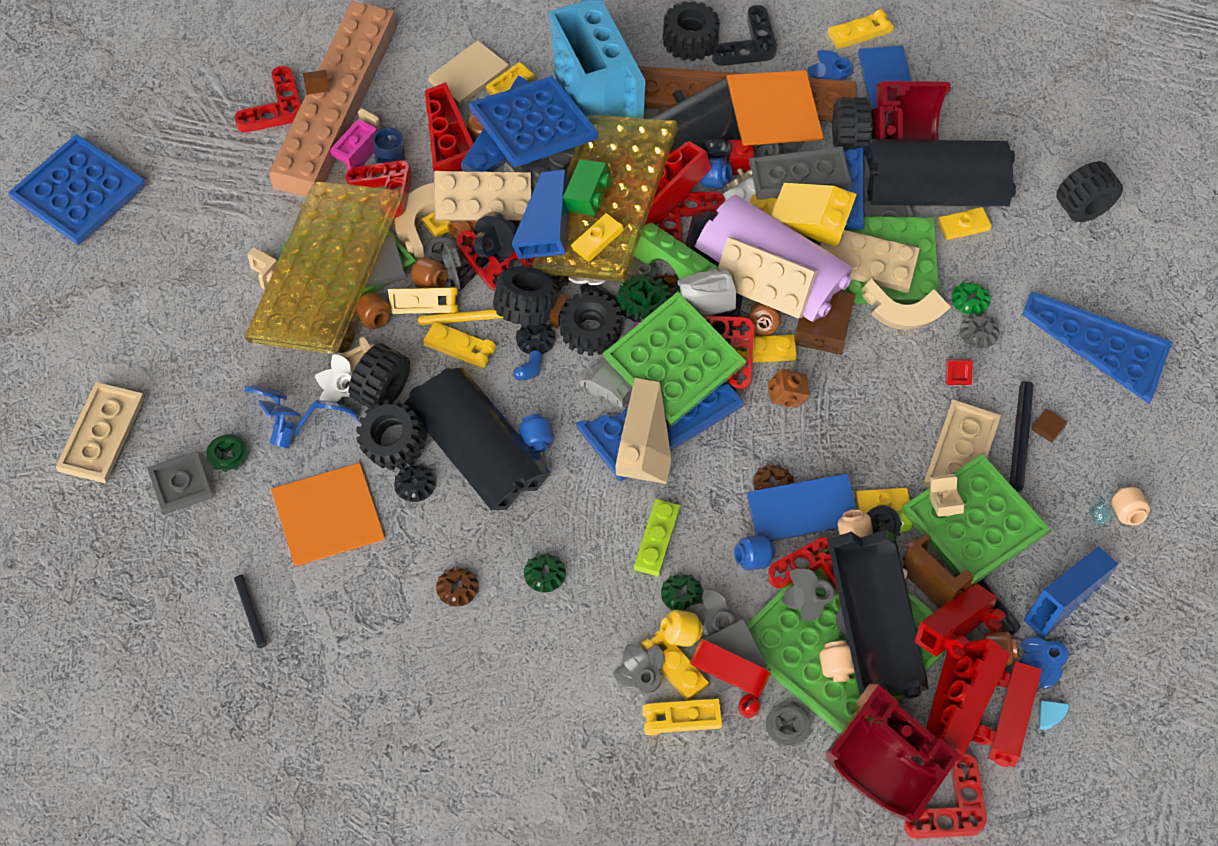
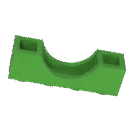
(658, 245)

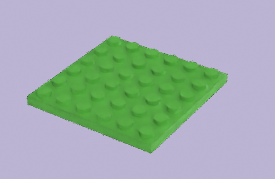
(794, 649)

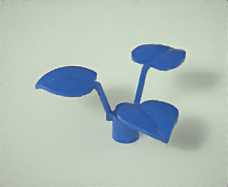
(283, 429)

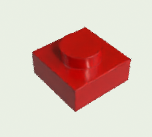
(958, 371)

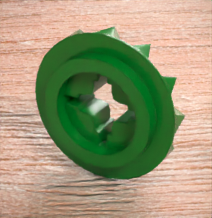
(977, 305)

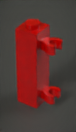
(956, 619)
(1014, 715)

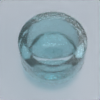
(1100, 514)

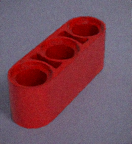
(730, 668)

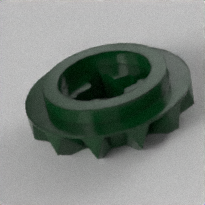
(225, 444)
(552, 580)
(670, 594)

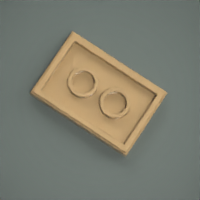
(469, 72)

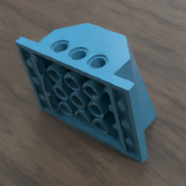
(595, 61)

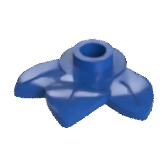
(830, 66)
(1038, 656)

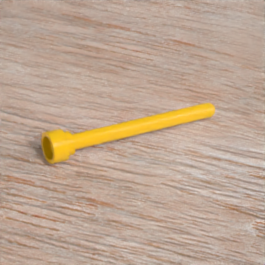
(458, 317)

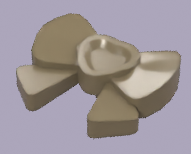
(743, 176)

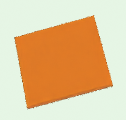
(774, 107)
(327, 514)

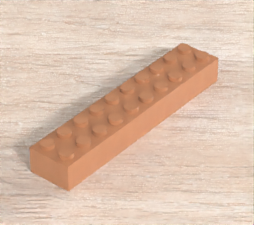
(328, 115)

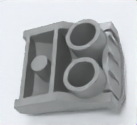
(709, 292)
(608, 383)

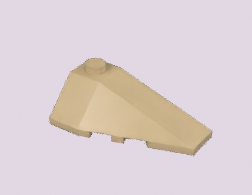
(644, 440)

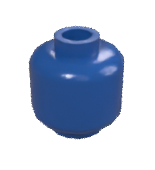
(719, 174)
(536, 432)
(754, 552)

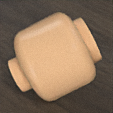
(1130, 505)
(856, 522)
(837, 661)

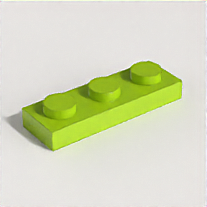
(657, 537)

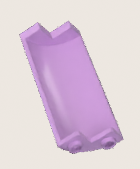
(751, 225)

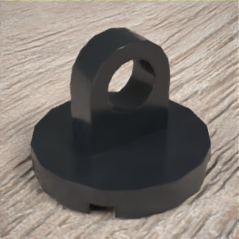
(496, 235)

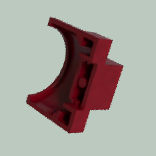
(908, 109)
(877, 750)

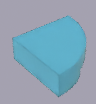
(1051, 714)

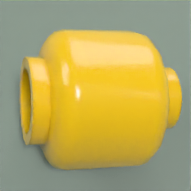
(681, 628)

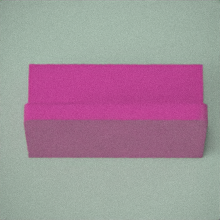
(355, 145)

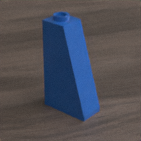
(545, 219)
(1069, 591)

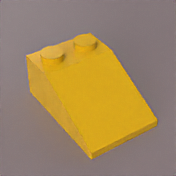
(814, 210)

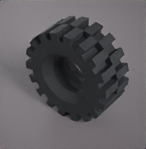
(590, 308)

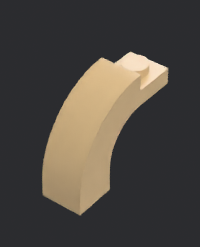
(419, 205)
(904, 316)

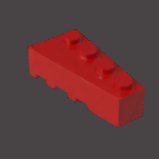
(447, 130)
(681, 173)
(965, 692)

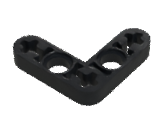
(754, 46)

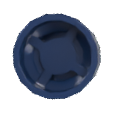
(388, 145)

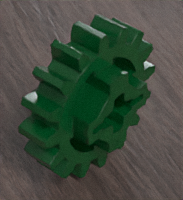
(642, 296)

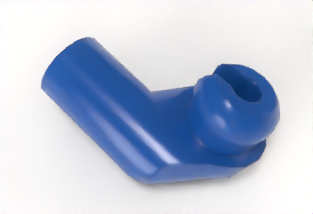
(530, 369)

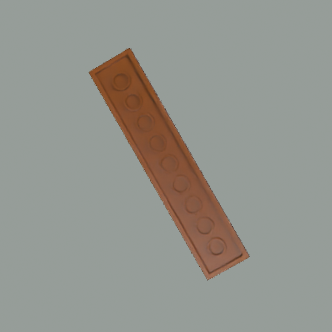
(663, 82)

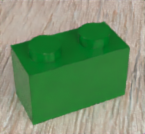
(587, 187)

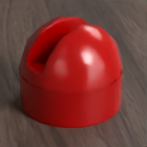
(752, 710)

